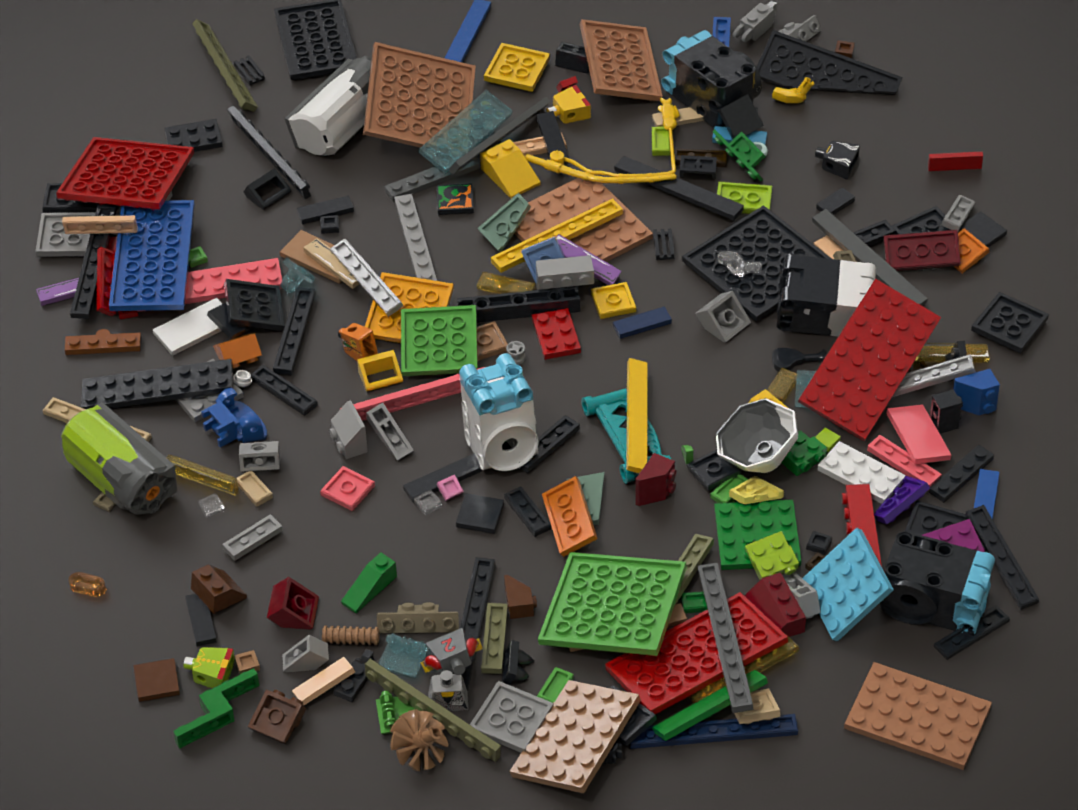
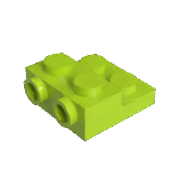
(772, 556)

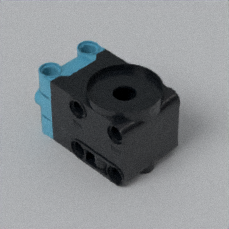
(709, 75)
(936, 582)

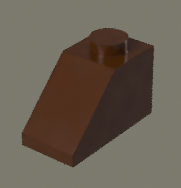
(519, 598)

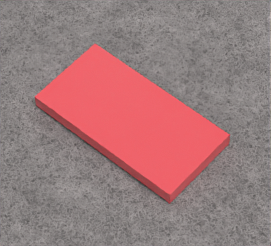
(918, 434)

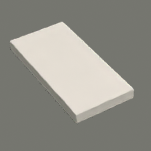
(188, 328)

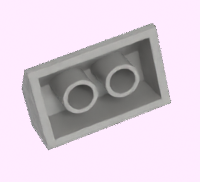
(564, 272)

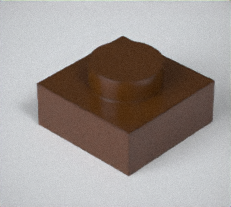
(845, 48)

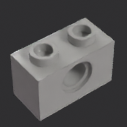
(259, 456)

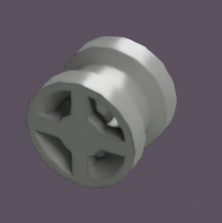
(517, 351)

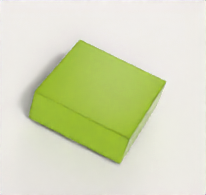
(828, 438)

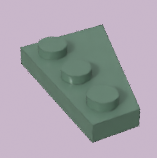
(504, 222)
(593, 489)

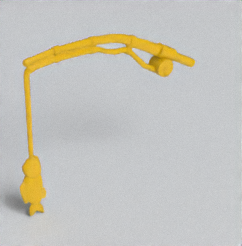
(557, 158)

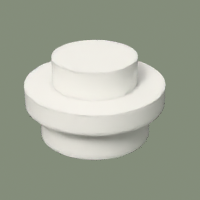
(242, 378)

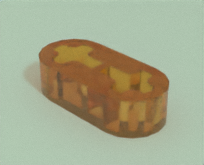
(87, 584)

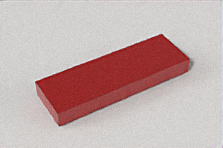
(955, 161)

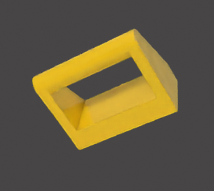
(376, 364)

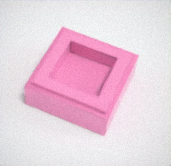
(450, 487)

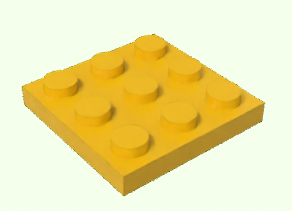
(516, 67)

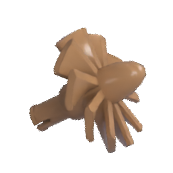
(417, 733)

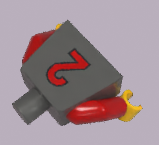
(451, 652)

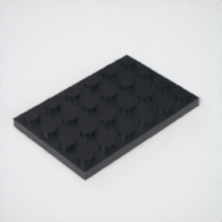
(314, 38)

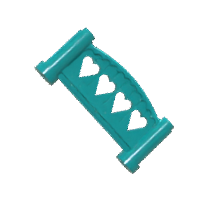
(604, 407)

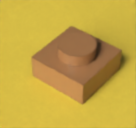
(247, 661)

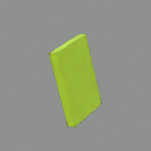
(749, 195)

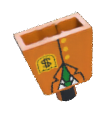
(358, 341)

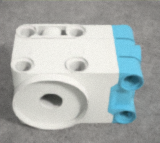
(497, 410)

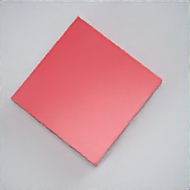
(347, 488)

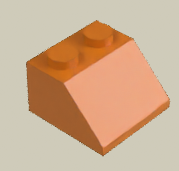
(239, 349)

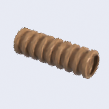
(350, 635)

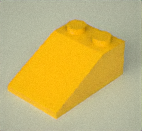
(509, 168)

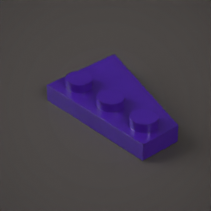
(902, 499)

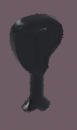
(789, 357)

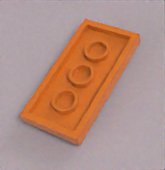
(569, 516)

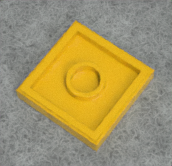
(613, 300)

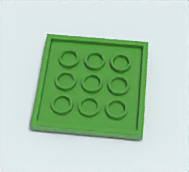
(438, 340)

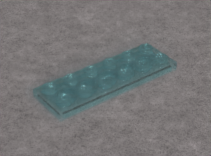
(465, 131)

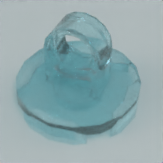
(295, 276)

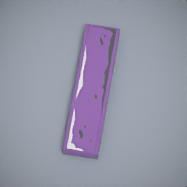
(602, 270)
(57, 292)

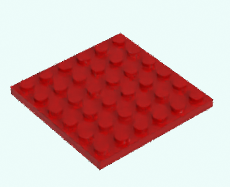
(125, 173)

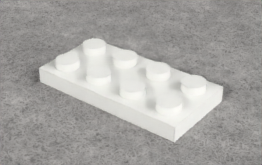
(854, 467)

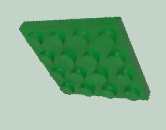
(745, 523)

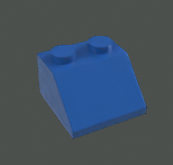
(978, 392)

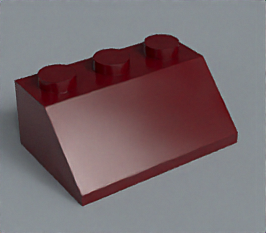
(778, 604)

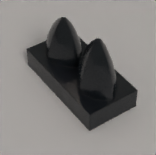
(512, 657)

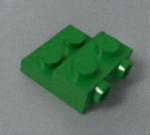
(804, 454)

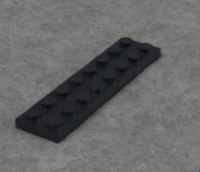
(158, 384)

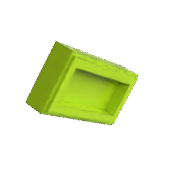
(660, 142)

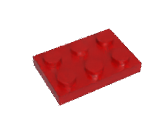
(556, 333)

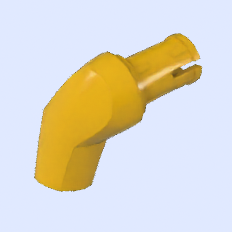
(793, 95)

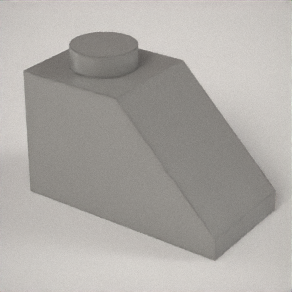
(306, 655)

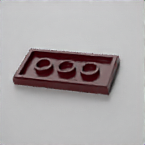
(922, 250)

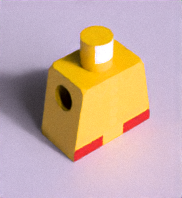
(571, 105)

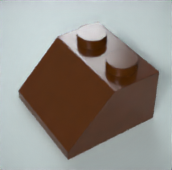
(215, 588)

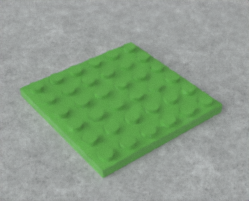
(613, 603)

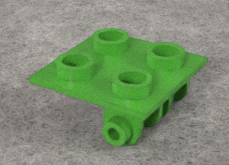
(389, 710)

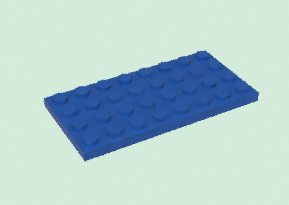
(153, 262)

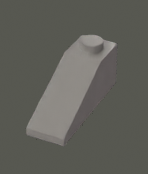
(389, 431)
(804, 594)

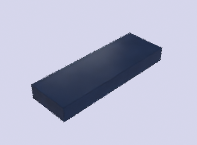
(642, 322)

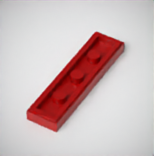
(105, 267)

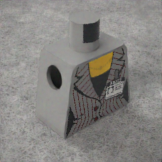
(449, 691)

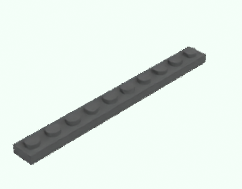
(725, 638)

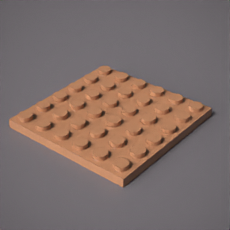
(414, 94)
(574, 198)

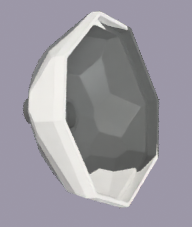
(757, 436)

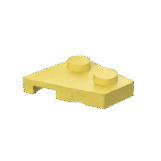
(755, 491)

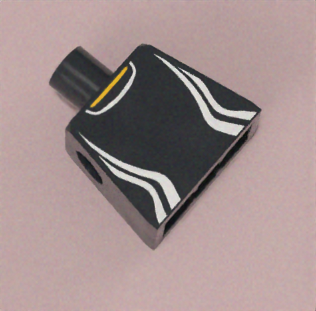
(839, 158)

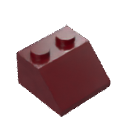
(655, 480)
(292, 605)

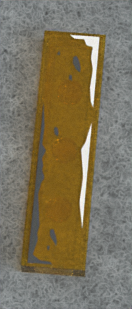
(937, 352)
(204, 475)

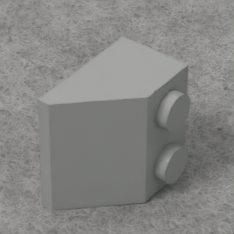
(723, 316)
(349, 431)

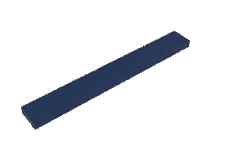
(721, 731)

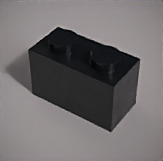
(946, 411)

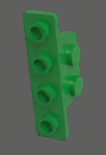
(744, 150)

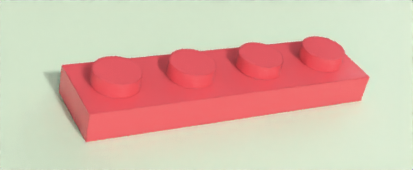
(902, 461)

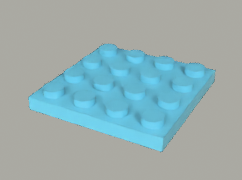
(848, 584)

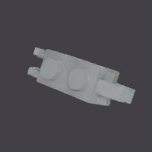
(756, 22)

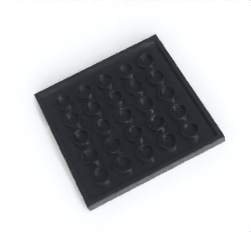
(755, 238)

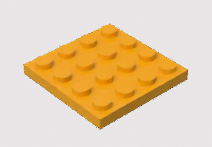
(413, 294)

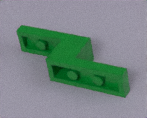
(216, 707)

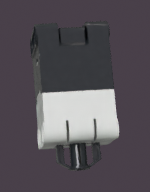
(820, 293)

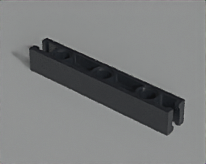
(523, 304)

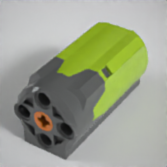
(118, 460)

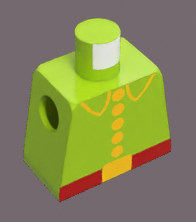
(211, 666)

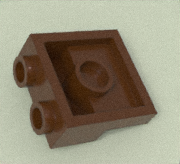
(277, 715)

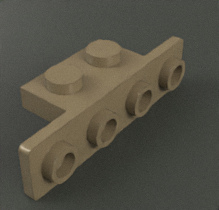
(418, 619)

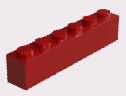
(861, 514)

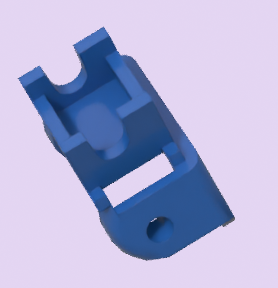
(233, 420)

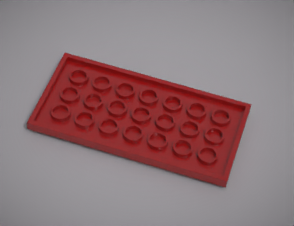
(869, 359)
(690, 656)

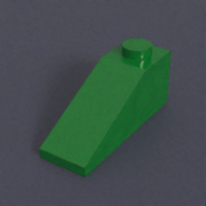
(370, 582)

